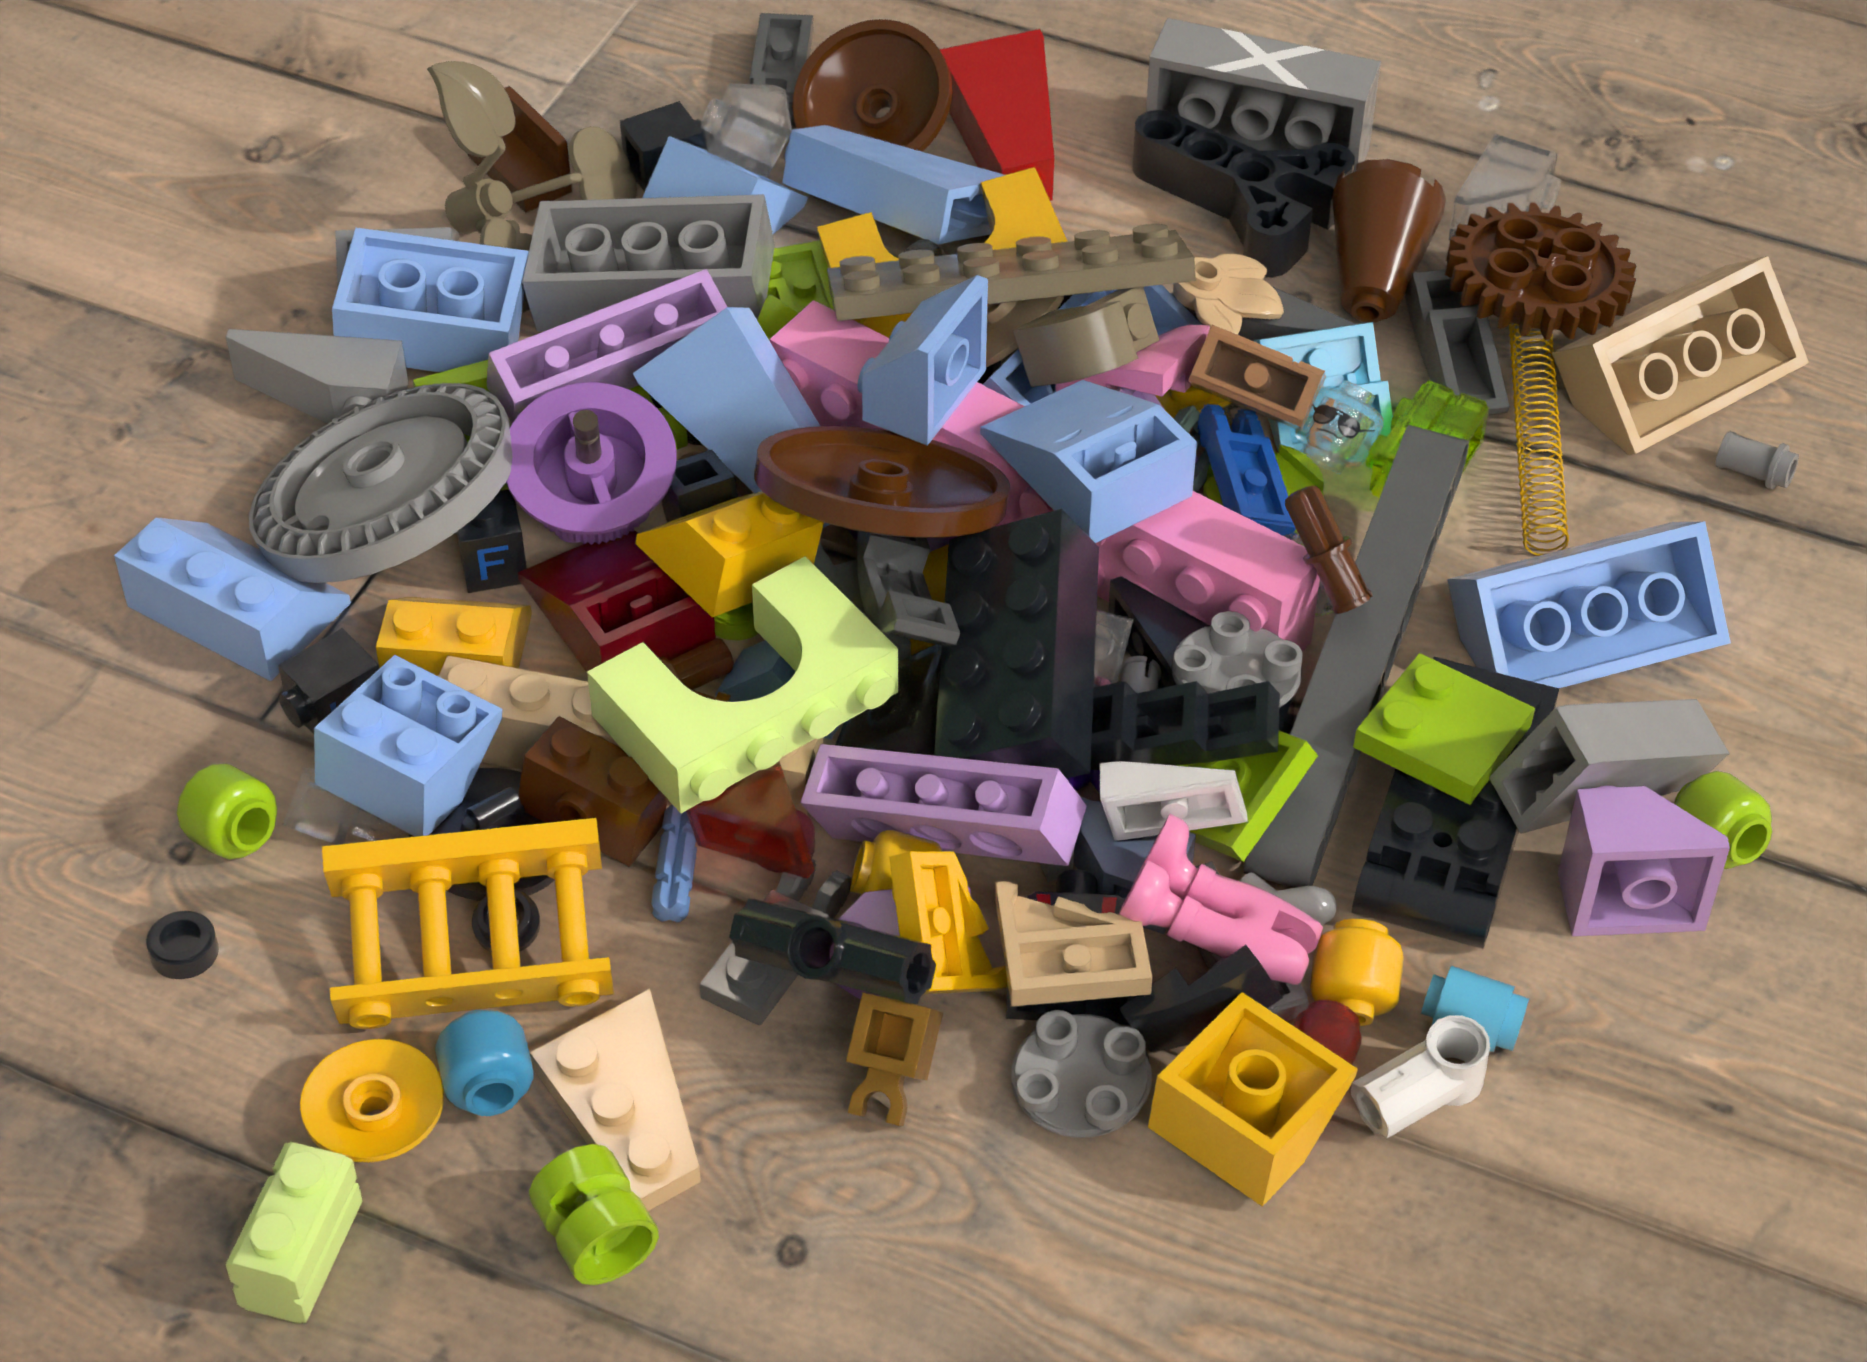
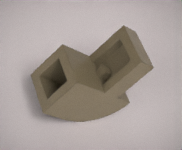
(1087, 338)

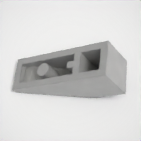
(317, 372)

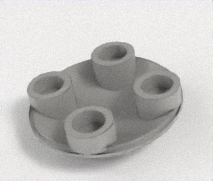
(1236, 656)
(1081, 1074)

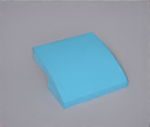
(1343, 354)

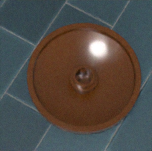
(881, 482)

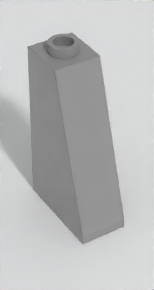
(1605, 745)

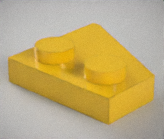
(939, 911)

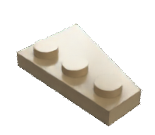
(624, 1095)

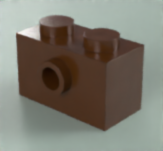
(586, 777)

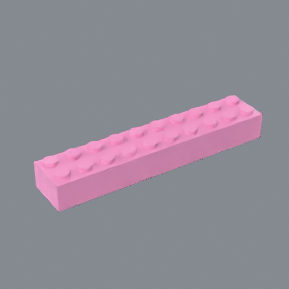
(1187, 554)

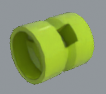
(593, 1214)

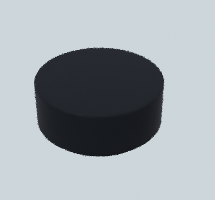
(182, 945)

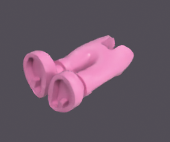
(1218, 910)

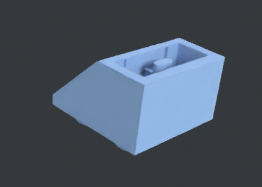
(404, 746)

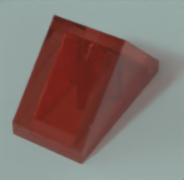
(755, 823)

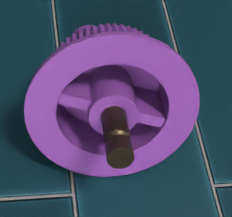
(591, 461)

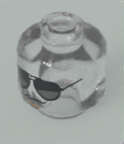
(1340, 427)

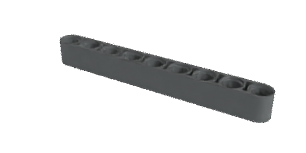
(1362, 651)

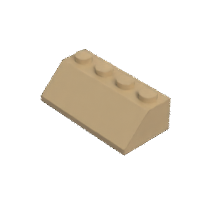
(1683, 356)

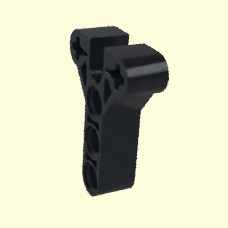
(1262, 193)

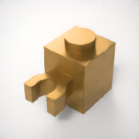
(893, 1043)

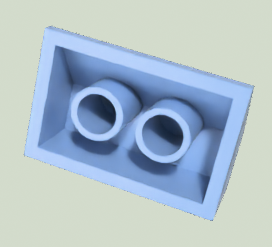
(433, 294)
(224, 594)

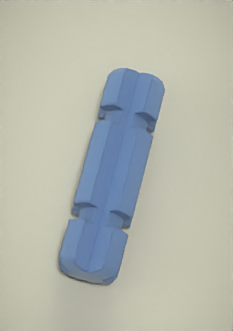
(674, 867)

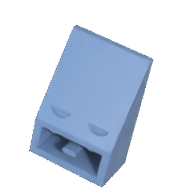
(1098, 455)

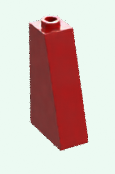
(1004, 103)

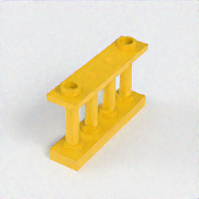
(429, 868)

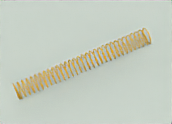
(1519, 428)

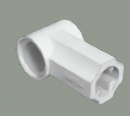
(1423, 1079)

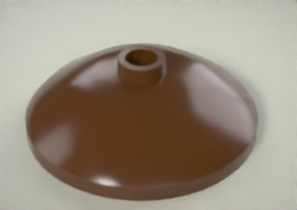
(872, 69)

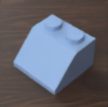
(694, 172)
(928, 363)

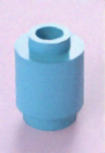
(1481, 999)

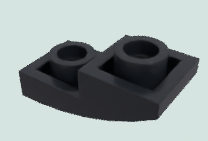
(1180, 1011)

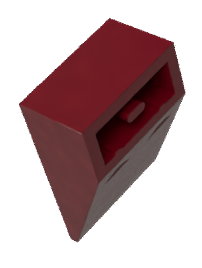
(614, 599)

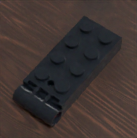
(1438, 859)

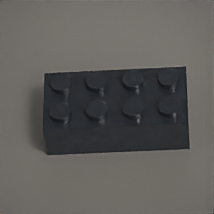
(1025, 646)

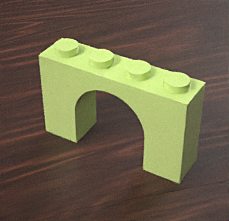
(705, 745)

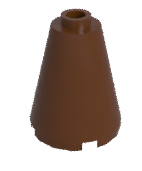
(1381, 233)

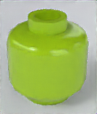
(1732, 810)
(227, 811)

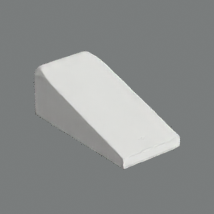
(1144, 794)

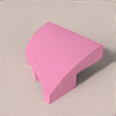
(1158, 366)

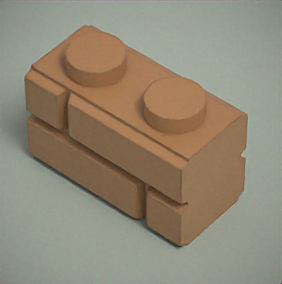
(1256, 377)

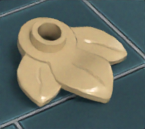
(1229, 290)

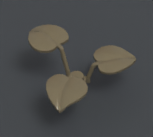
(477, 118)

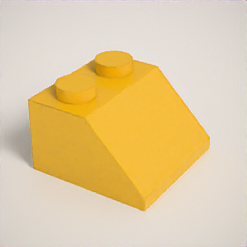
(730, 547)
(435, 628)
(1249, 1097)

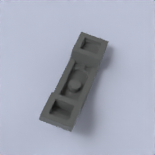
(897, 592)

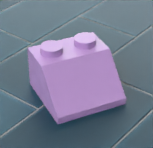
(1638, 864)

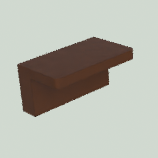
(531, 156)

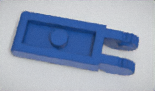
(1245, 467)

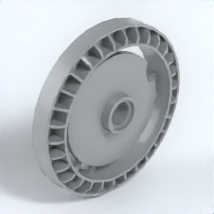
(383, 483)

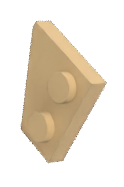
(1068, 951)

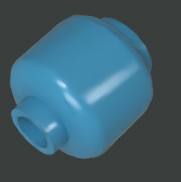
(484, 1062)

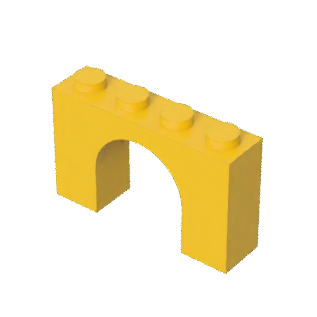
(1014, 208)

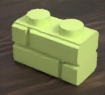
(294, 1232)

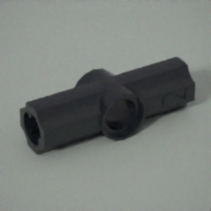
(860, 959)

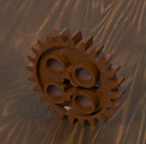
(1540, 270)

